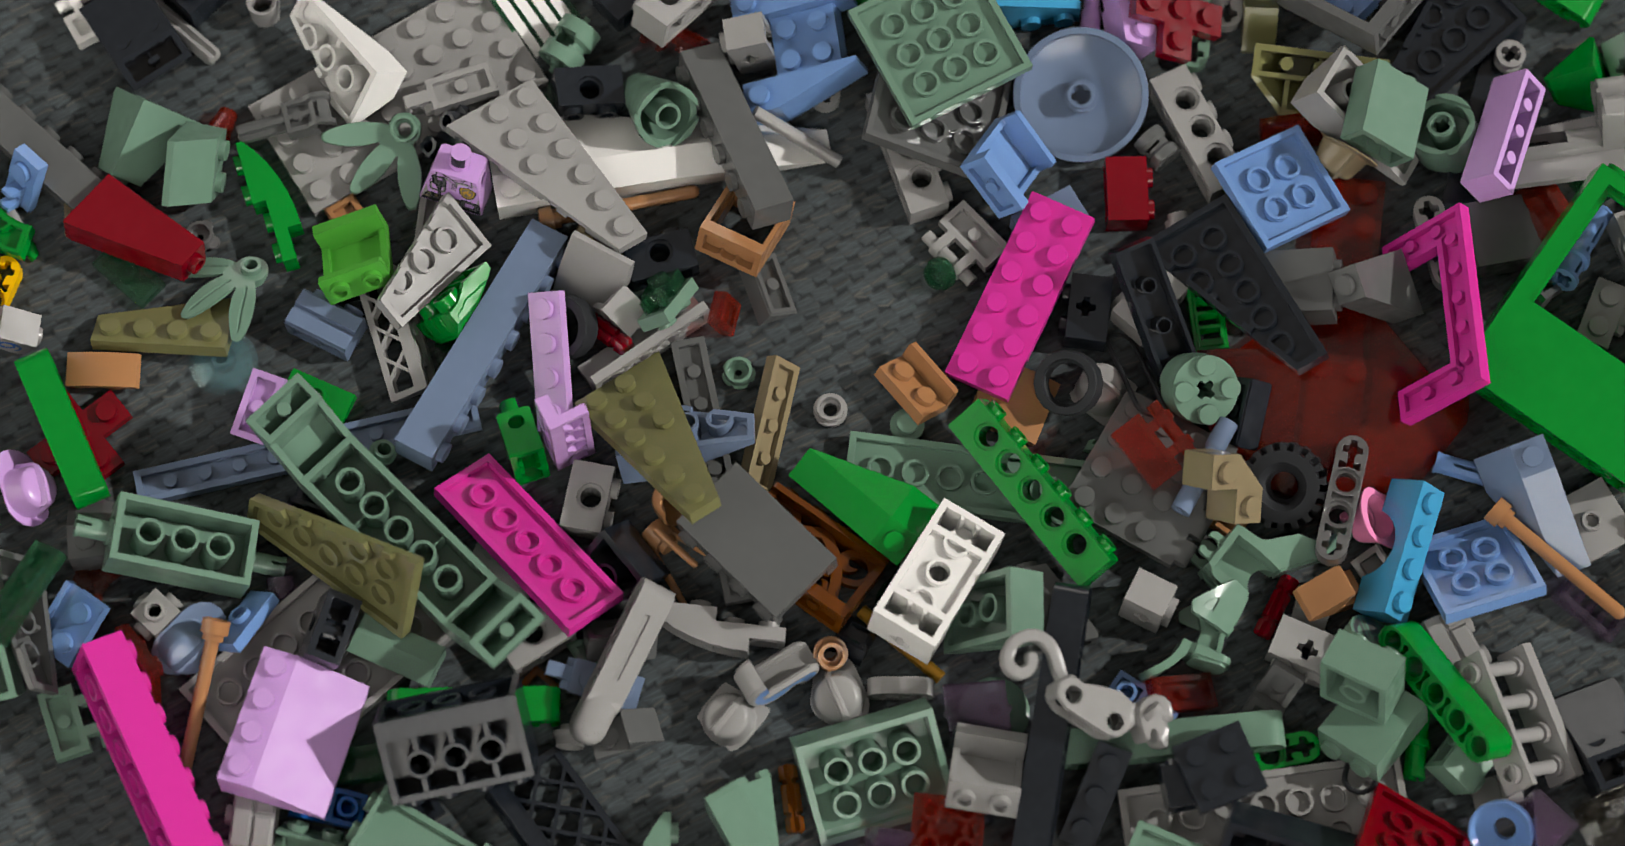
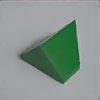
(1572, 78)

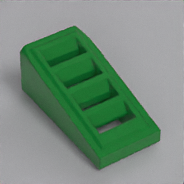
(1196, 330)

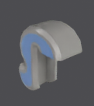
(776, 674)

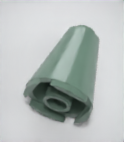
(660, 109)

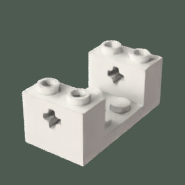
(917, 608)

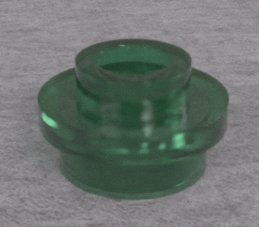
(939, 273)

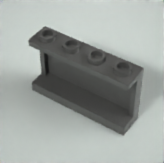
(758, 546)

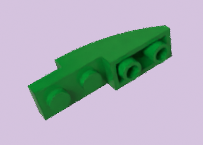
(269, 195)

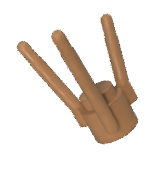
(664, 540)

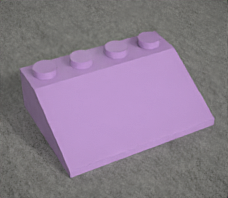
(292, 734)

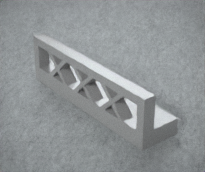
(414, 352)
(609, 364)

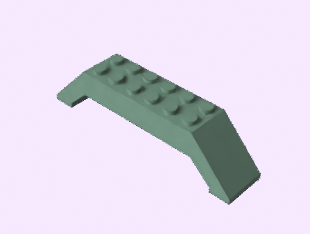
(368, 498)

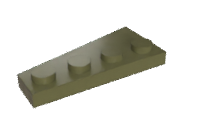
(165, 331)

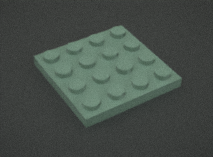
(939, 51)

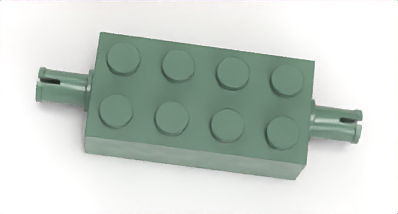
(180, 545)

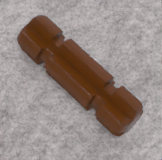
(791, 799)

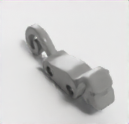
(1089, 703)

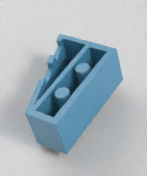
(1034, 13)

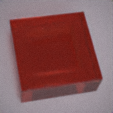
(724, 313)

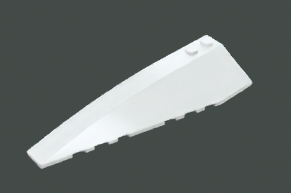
(641, 168)

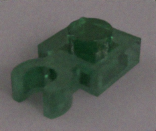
(659, 289)

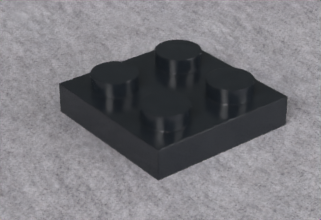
(1219, 768)

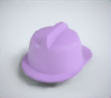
(26, 488)

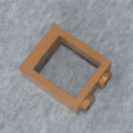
(731, 246)

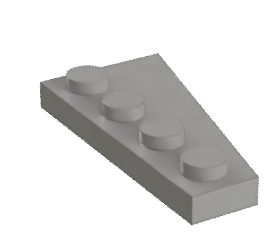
(436, 257)

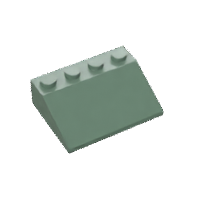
(869, 769)

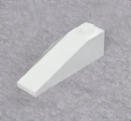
(354, 66)

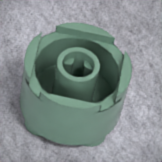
(1446, 134)
(1217, 388)

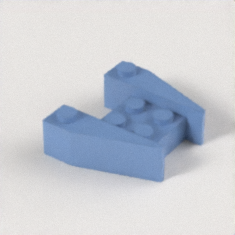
(807, 54)

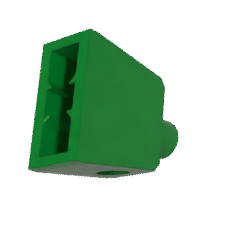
(522, 442)

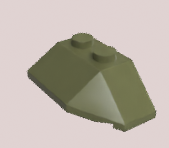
(1282, 69)

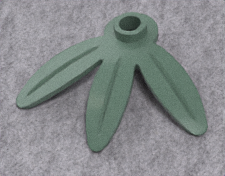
(380, 159)
(231, 275)

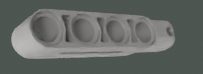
(620, 661)

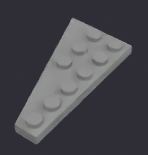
(544, 157)

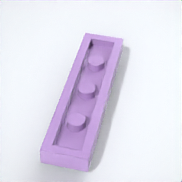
(550, 348)

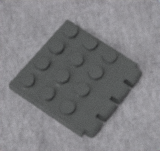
(1127, 505)

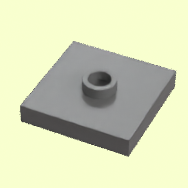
(1598, 519)

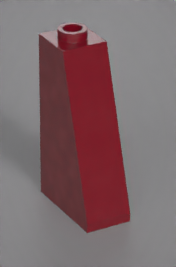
(134, 230)

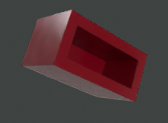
(1126, 193)

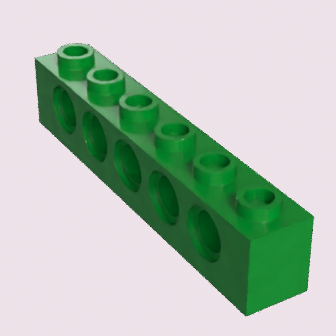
(971, 430)

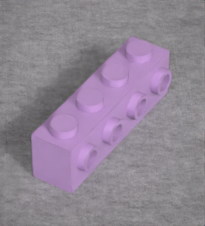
(1503, 135)

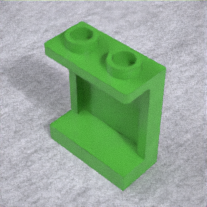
(354, 254)

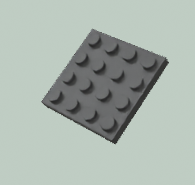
(940, 142)

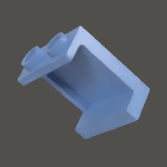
(1007, 163)

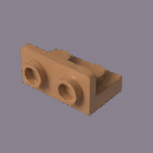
(917, 384)

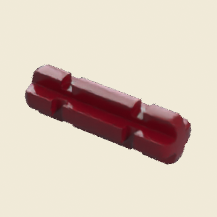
(612, 337)
(1276, 606)

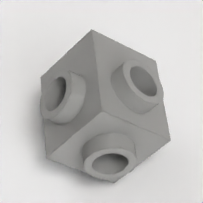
(147, 606)

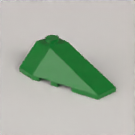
(873, 505)

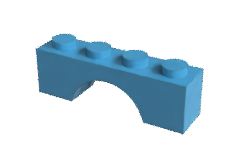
(1390, 589)

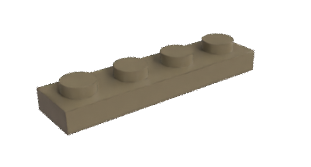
(771, 419)

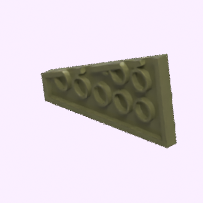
(650, 430)
(345, 560)

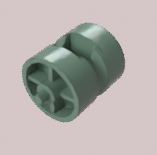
(572, 41)

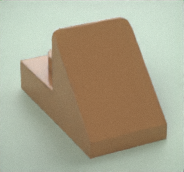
(1327, 593)

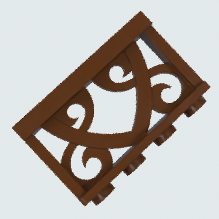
(823, 600)

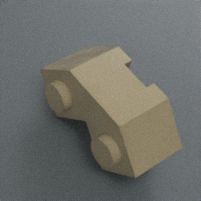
(1231, 486)

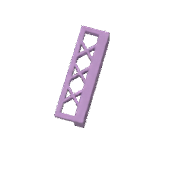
(566, 434)

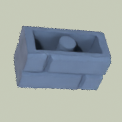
(325, 324)

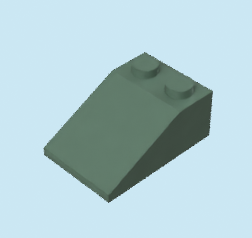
(996, 609)

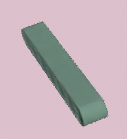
(1262, 729)

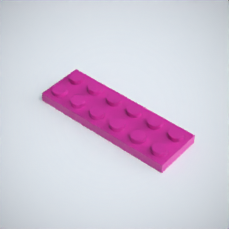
(1019, 297)
(528, 544)

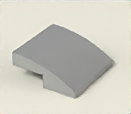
(592, 270)

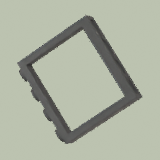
(1370, 35)

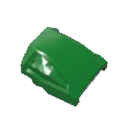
(452, 308)

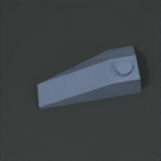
(714, 432)
(1531, 484)

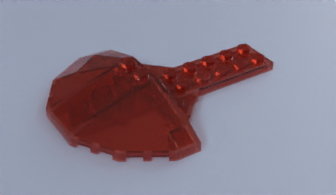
(1358, 383)

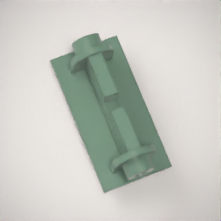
(298, 834)

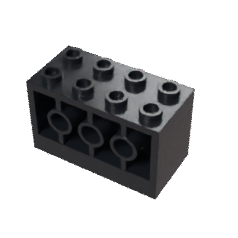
(456, 740)

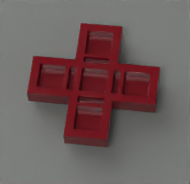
(1177, 24)
(98, 422)

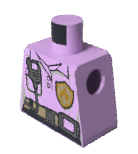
(460, 174)

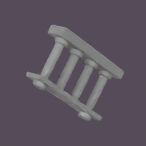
(1538, 713)

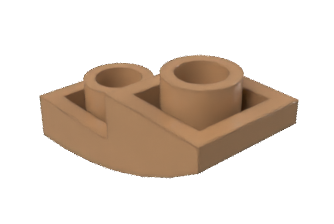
(103, 370)

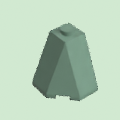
(137, 137)
(745, 812)

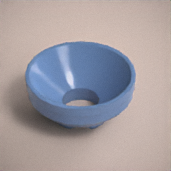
(1483, 829)

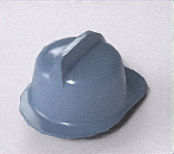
(181, 641)

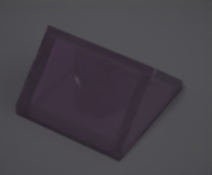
(1549, 820)

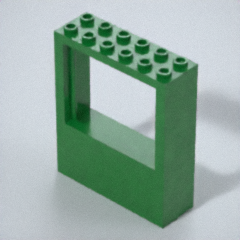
(1546, 369)

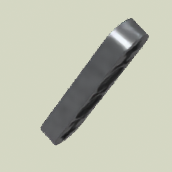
(1341, 500)

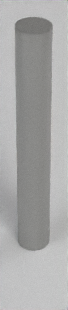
(796, 136)

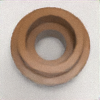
(835, 662)

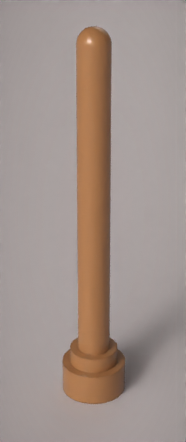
(554, 220)
(1504, 517)
(213, 633)

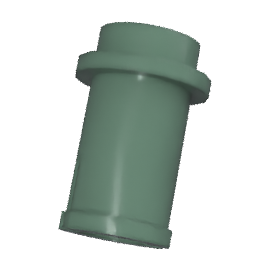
(383, 451)

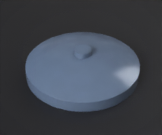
(1083, 94)

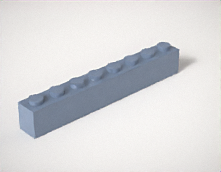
(480, 347)

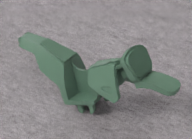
(1227, 574)

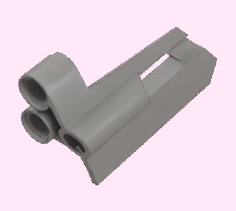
(1581, 143)

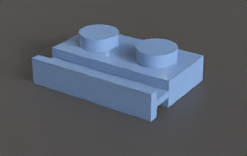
(74, 620)

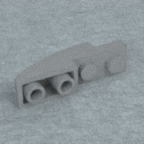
(731, 637)

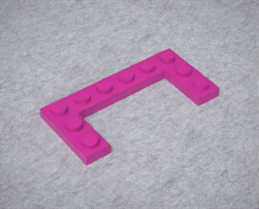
(1451, 240)

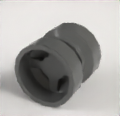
(1157, 147)

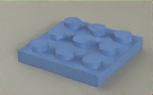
(1280, 188)
(1478, 571)

